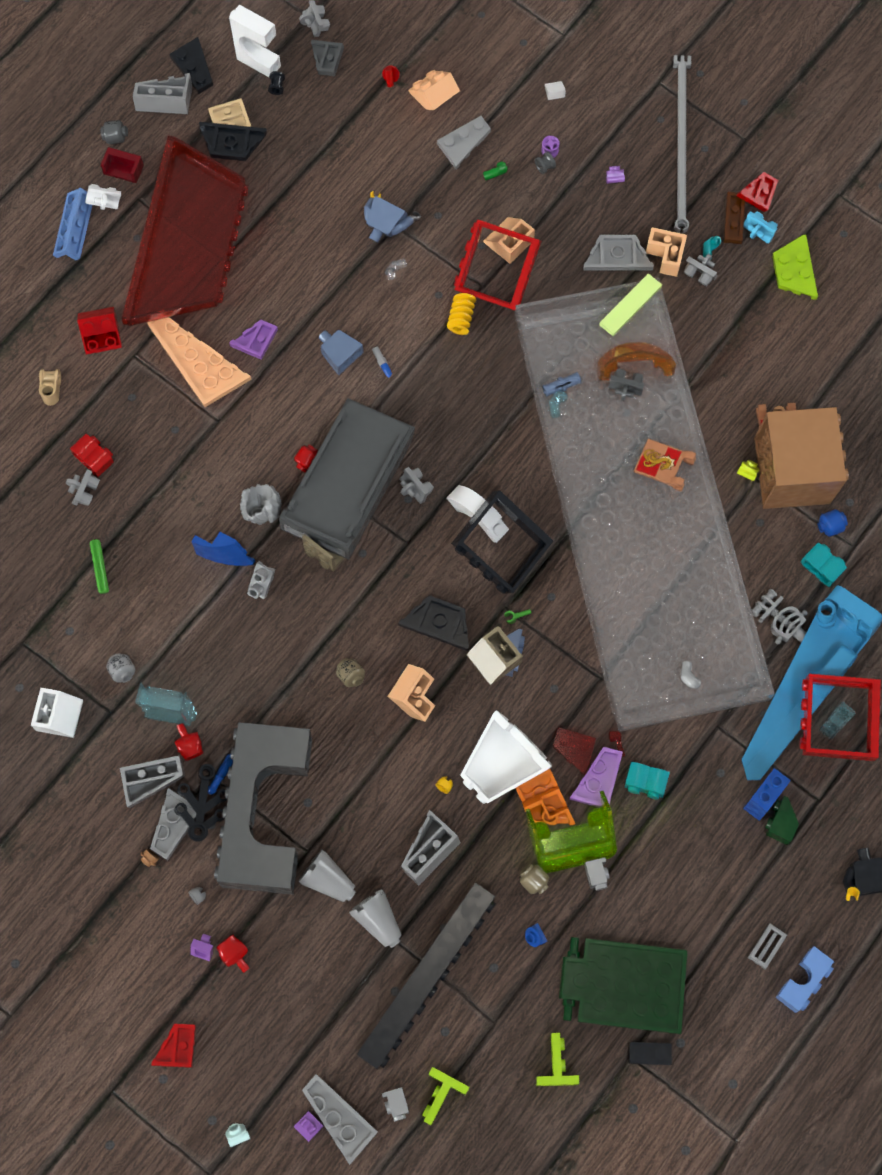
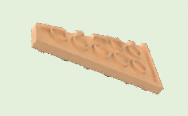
(199, 364)

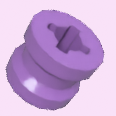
(551, 142)

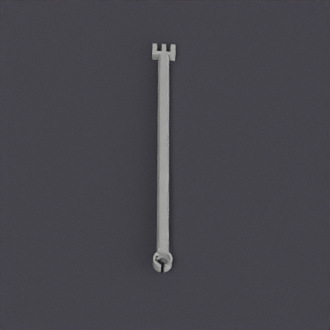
(681, 155)

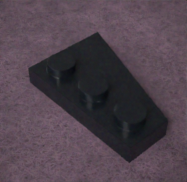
(192, 60)

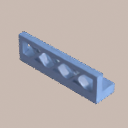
(75, 224)

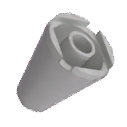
(327, 878)
(378, 919)

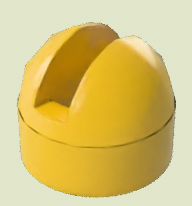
(444, 785)

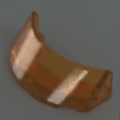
(635, 352)

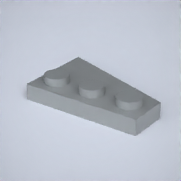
(171, 826)

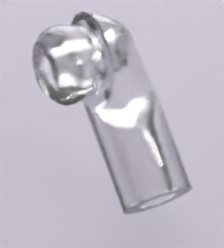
(393, 267)

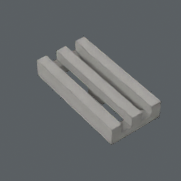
(764, 965)

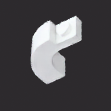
(468, 502)

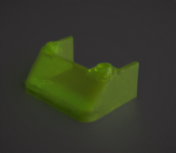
(574, 844)

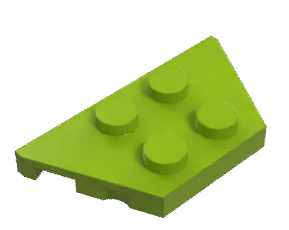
(795, 269)

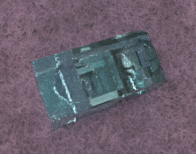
(837, 720)

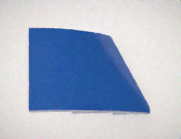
(222, 550)

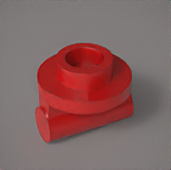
(391, 75)

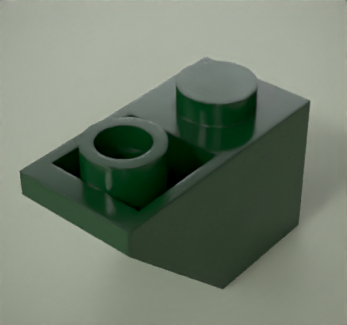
(784, 823)

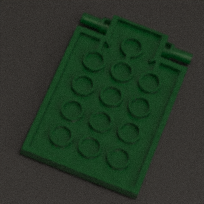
(625, 985)

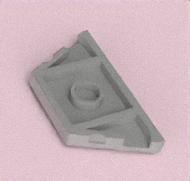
(618, 253)

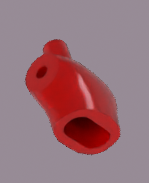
(189, 744)
(232, 952)

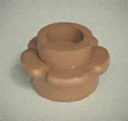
(149, 857)

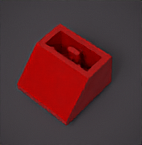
(99, 330)

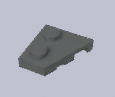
(327, 56)

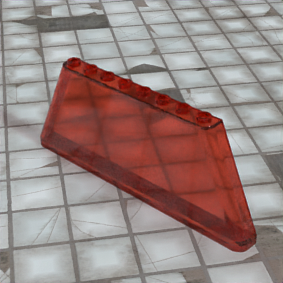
(185, 236)

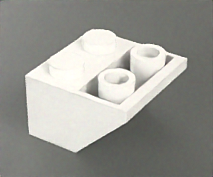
(56, 713)

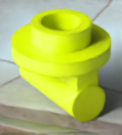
(748, 470)

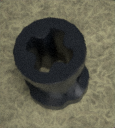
(276, 83)

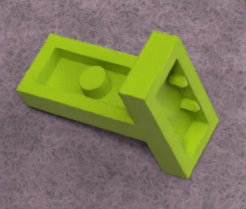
(558, 1066)
(441, 1092)

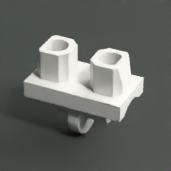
(103, 197)

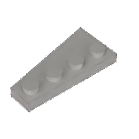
(343, 1123)

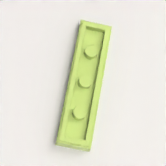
(630, 304)

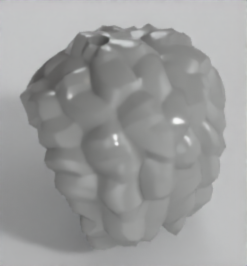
(260, 504)

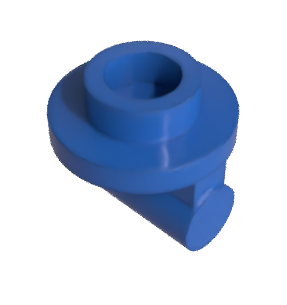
(535, 936)

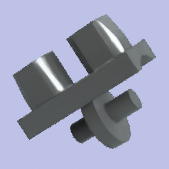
(626, 386)

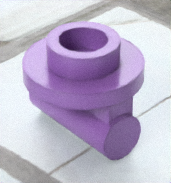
(615, 175)

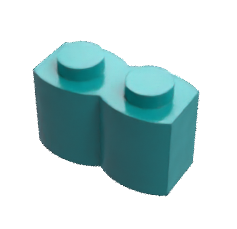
(823, 564)
(646, 780)

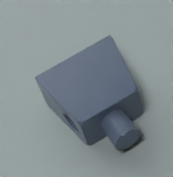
(340, 350)

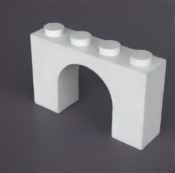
(249, 34)

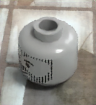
(120, 668)

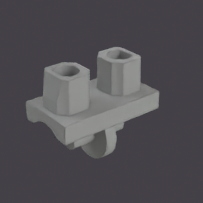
(312, 18)
(707, 273)
(87, 481)
(413, 486)
(260, 581)

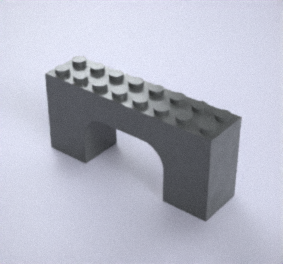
(257, 755)

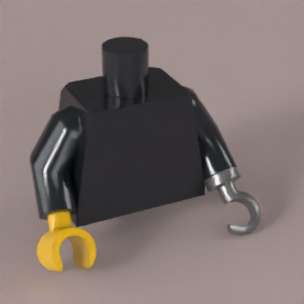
(863, 876)

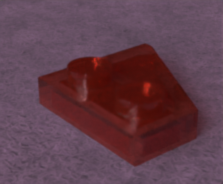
(575, 748)

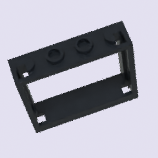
(524, 522)

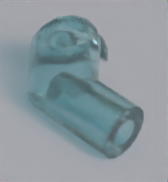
(555, 401)

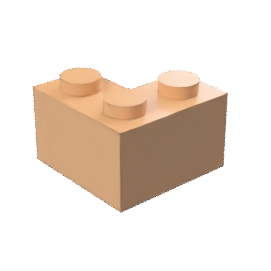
(669, 246)
(410, 692)

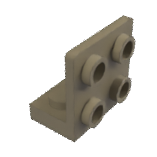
(326, 558)

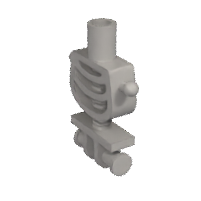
(796, 631)

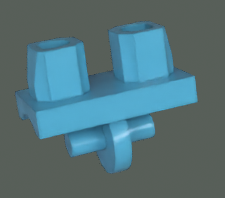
(760, 227)

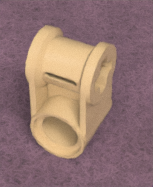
(50, 383)

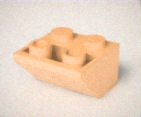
(434, 89)
(507, 246)

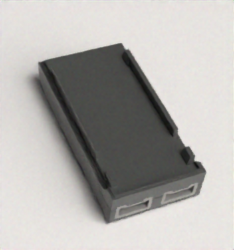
(347, 478)

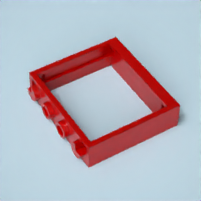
(466, 262)
(873, 719)

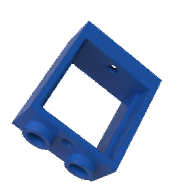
(767, 794)

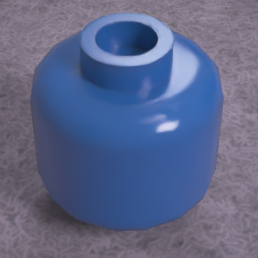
(832, 522)

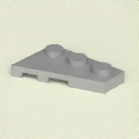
(463, 140)

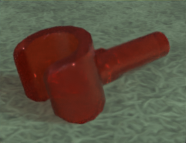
(615, 736)

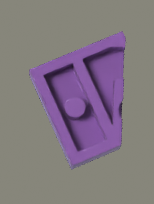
(255, 339)

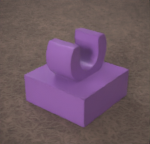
(202, 948)
(308, 1126)

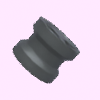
(545, 162)

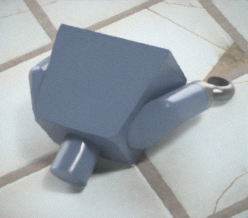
(386, 218)

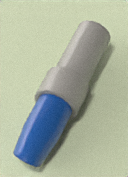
(382, 361)

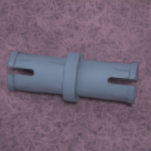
(561, 384)

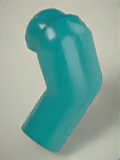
(711, 244)

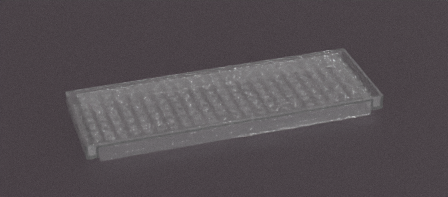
(647, 556)

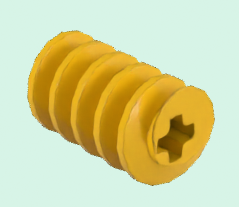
(461, 313)

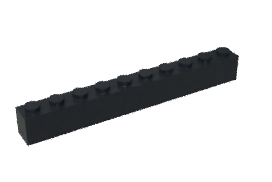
(426, 976)

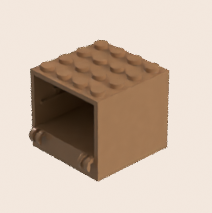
(800, 457)

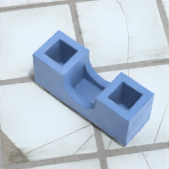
(817, 966)

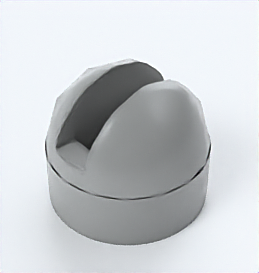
(196, 895)

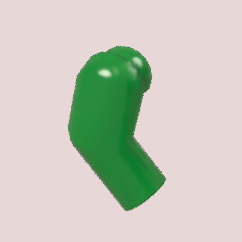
(495, 172)

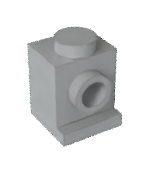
(597, 874)
(396, 1104)

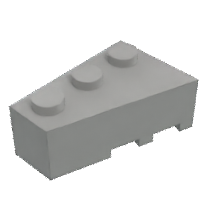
(163, 96)
(148, 778)
(429, 849)

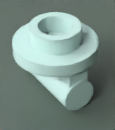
(237, 1134)

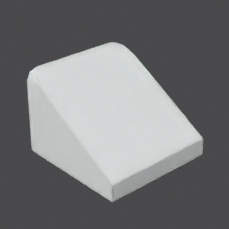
(555, 90)

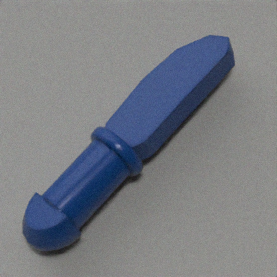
(223, 770)

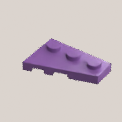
(599, 778)

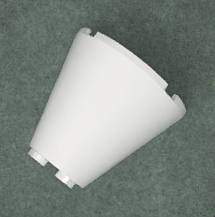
(502, 760)

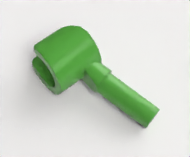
(516, 615)

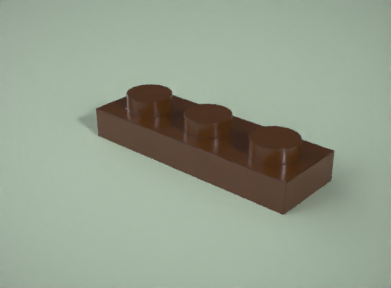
(734, 219)

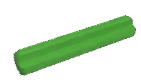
(99, 567)

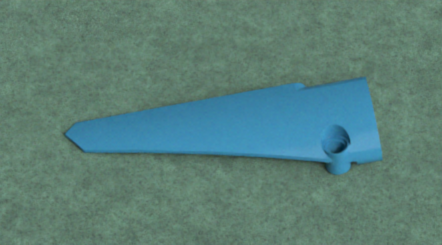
(826, 650)

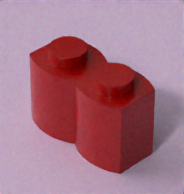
(92, 455)

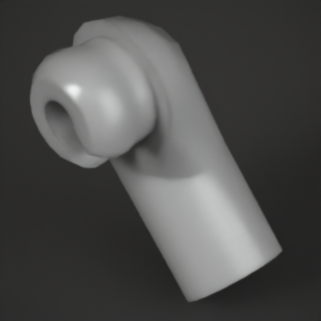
(687, 677)

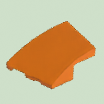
(545, 800)

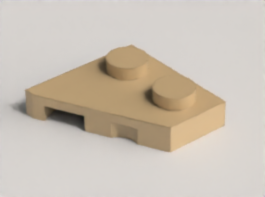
(230, 113)

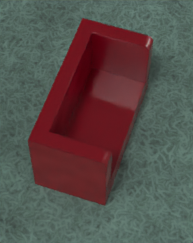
(122, 165)

